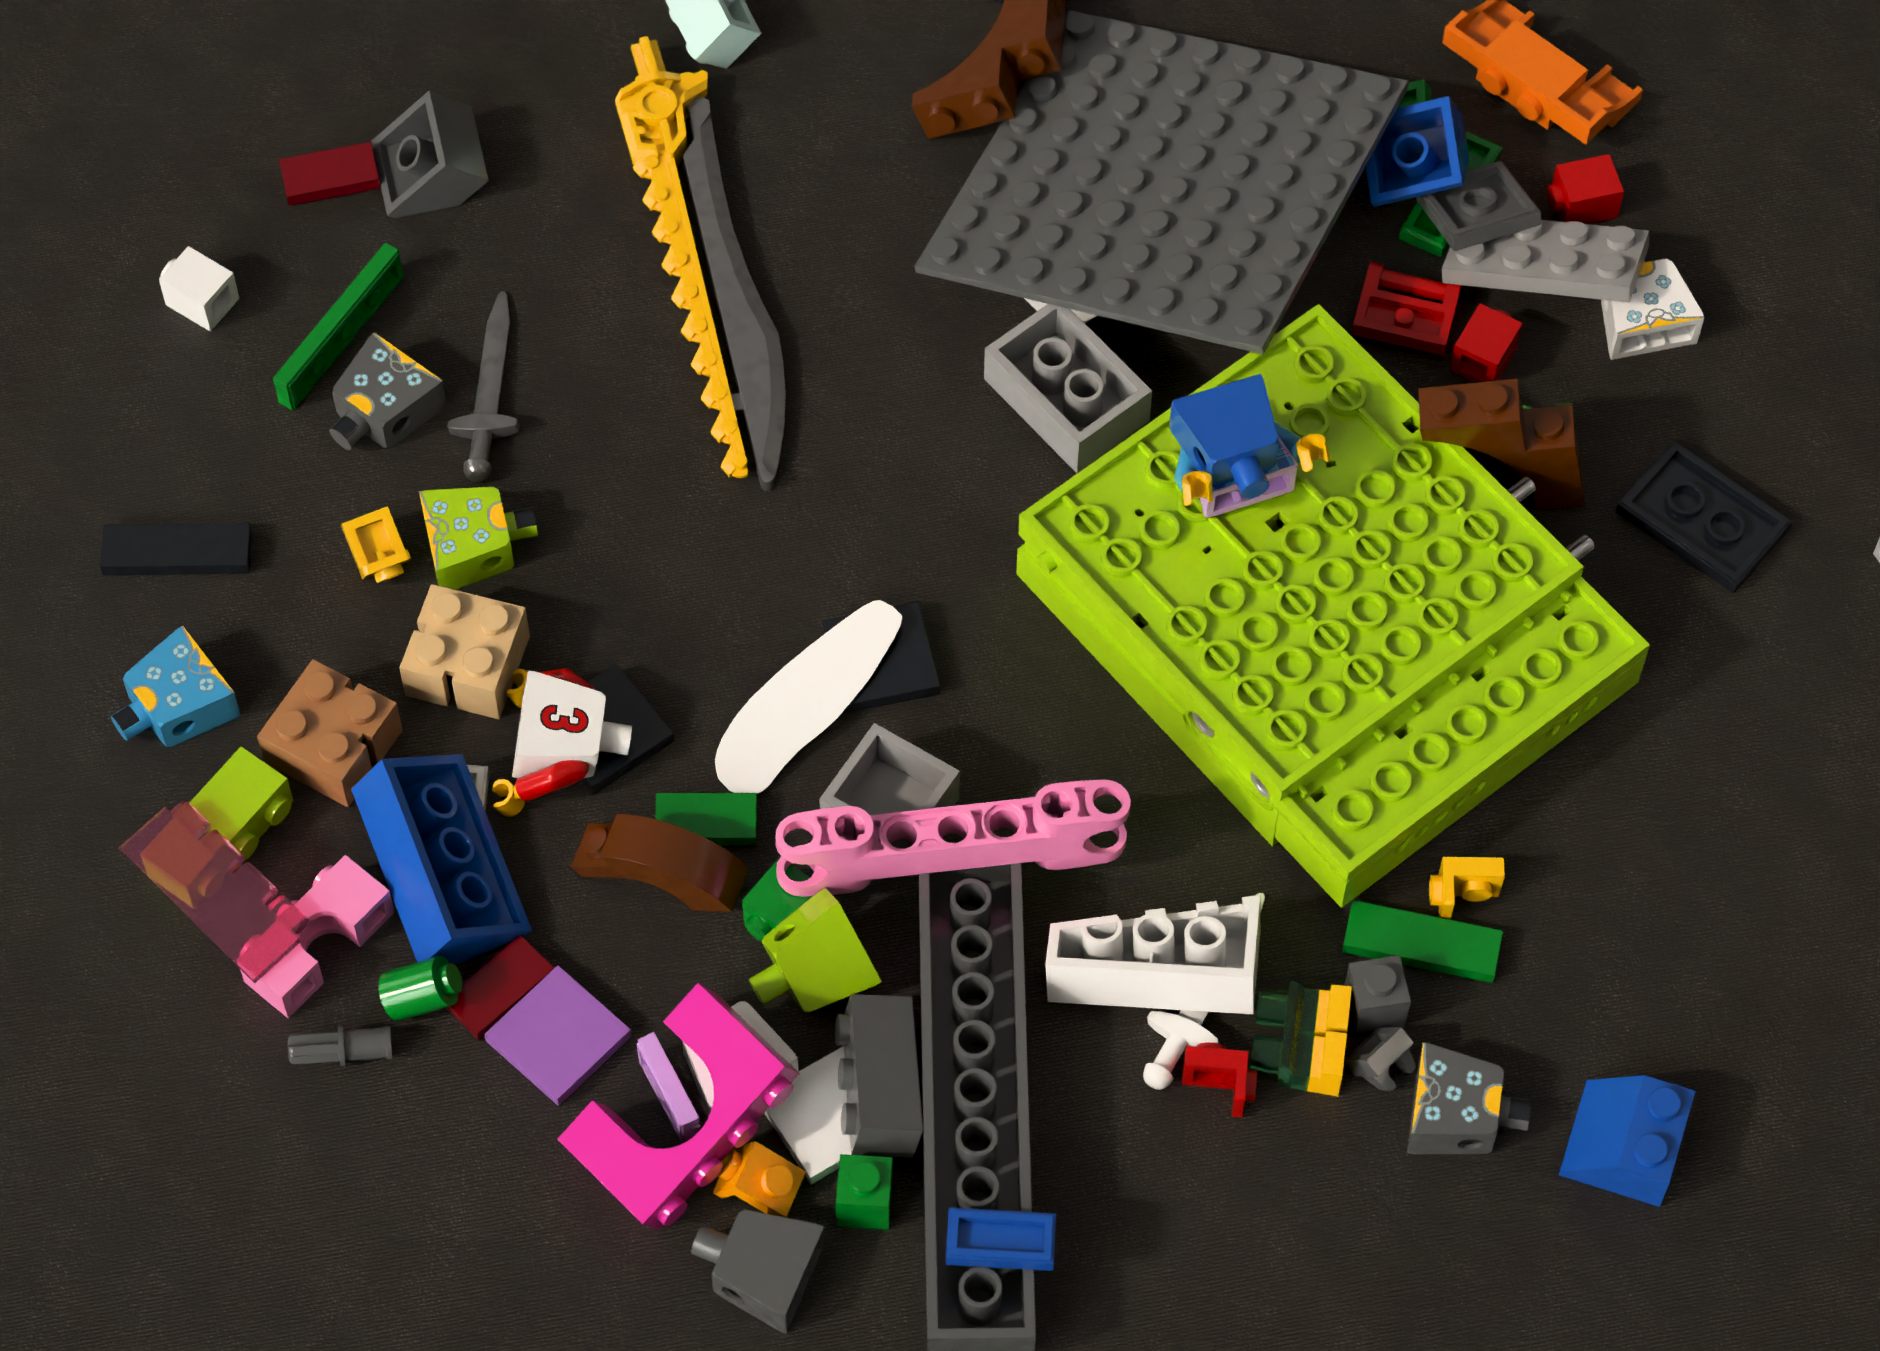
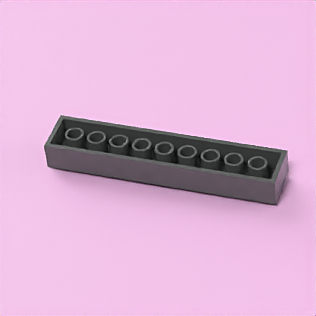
(974, 1098)

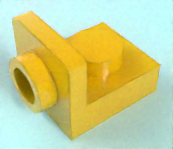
(1468, 877)

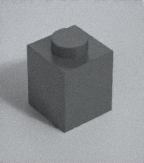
(1378, 994)

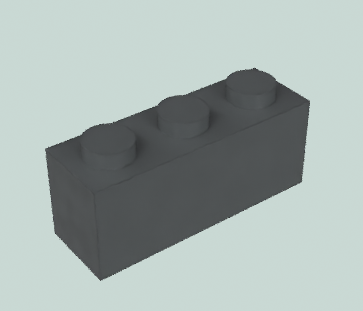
(879, 1076)

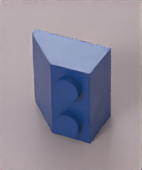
(1419, 153)
(1628, 1136)

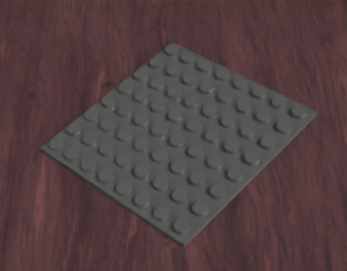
(1165, 181)

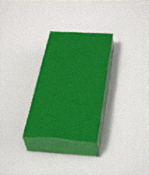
(719, 817)

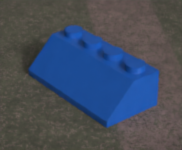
(440, 857)

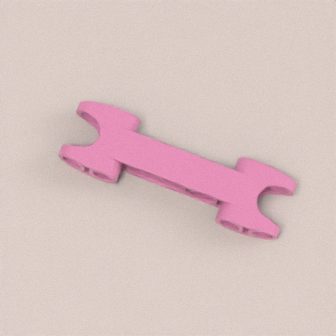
(856, 847)

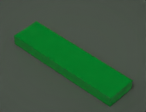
(338, 327)

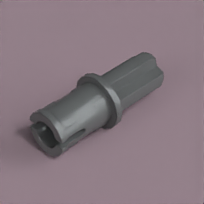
(340, 1045)

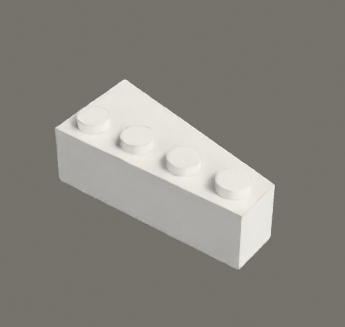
(1159, 960)

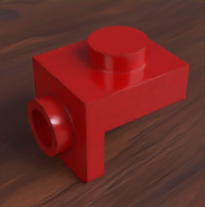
(1222, 1068)

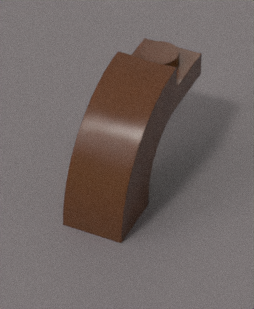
(665, 857)

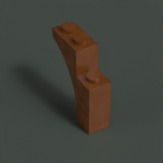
(984, 86)
(1531, 441)

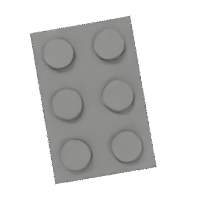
(1067, 385)

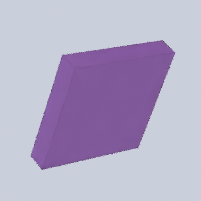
(558, 1035)

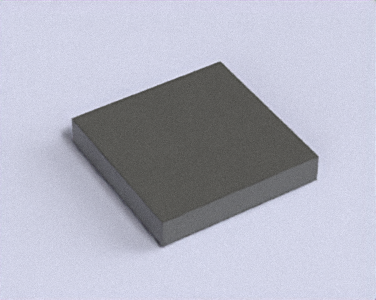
(1482, 209)

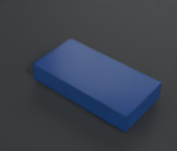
(1000, 1239)

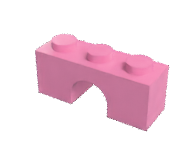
(340, 902)

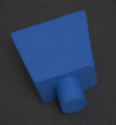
(1229, 433)

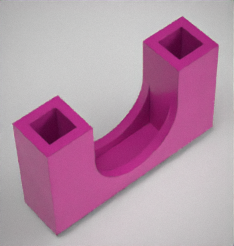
(746, 1082)

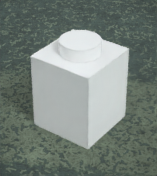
(198, 288)

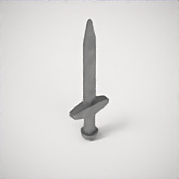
(485, 422)

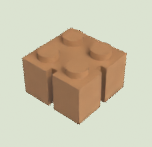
(321, 729)

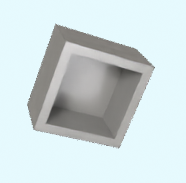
(892, 777)

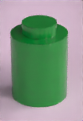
(419, 988)

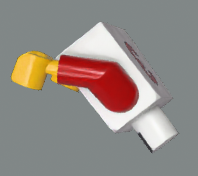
(556, 735)

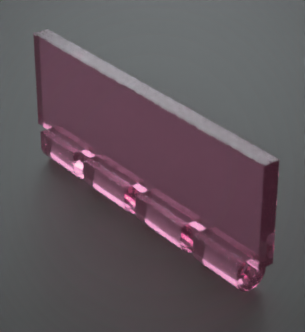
(202, 885)

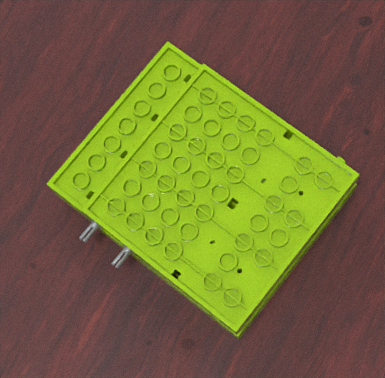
(1344, 649)

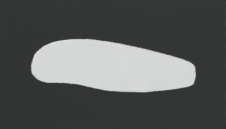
(804, 698)

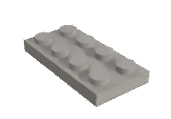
(1555, 260)

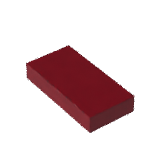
(329, 173)
(499, 986)

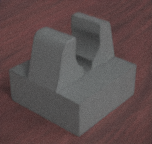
(1378, 1052)

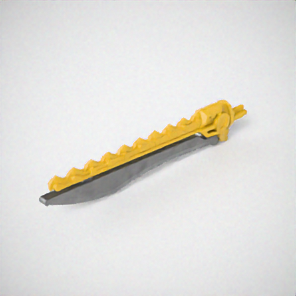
(655, 132)

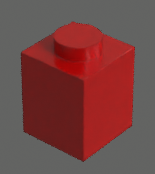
(1586, 190)
(1485, 345)

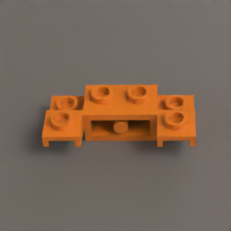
(1536, 74)

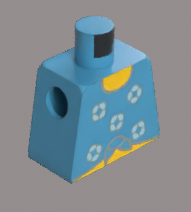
(175, 693)

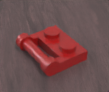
(1403, 318)

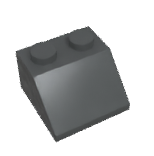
(429, 157)

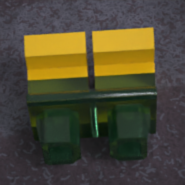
(1312, 1037)

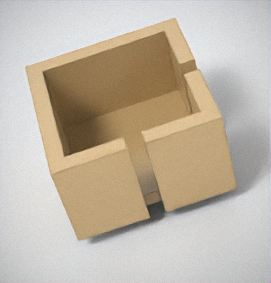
(468, 639)

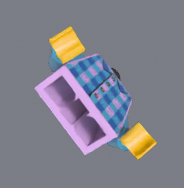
(1280, 478)

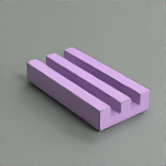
(667, 1087)

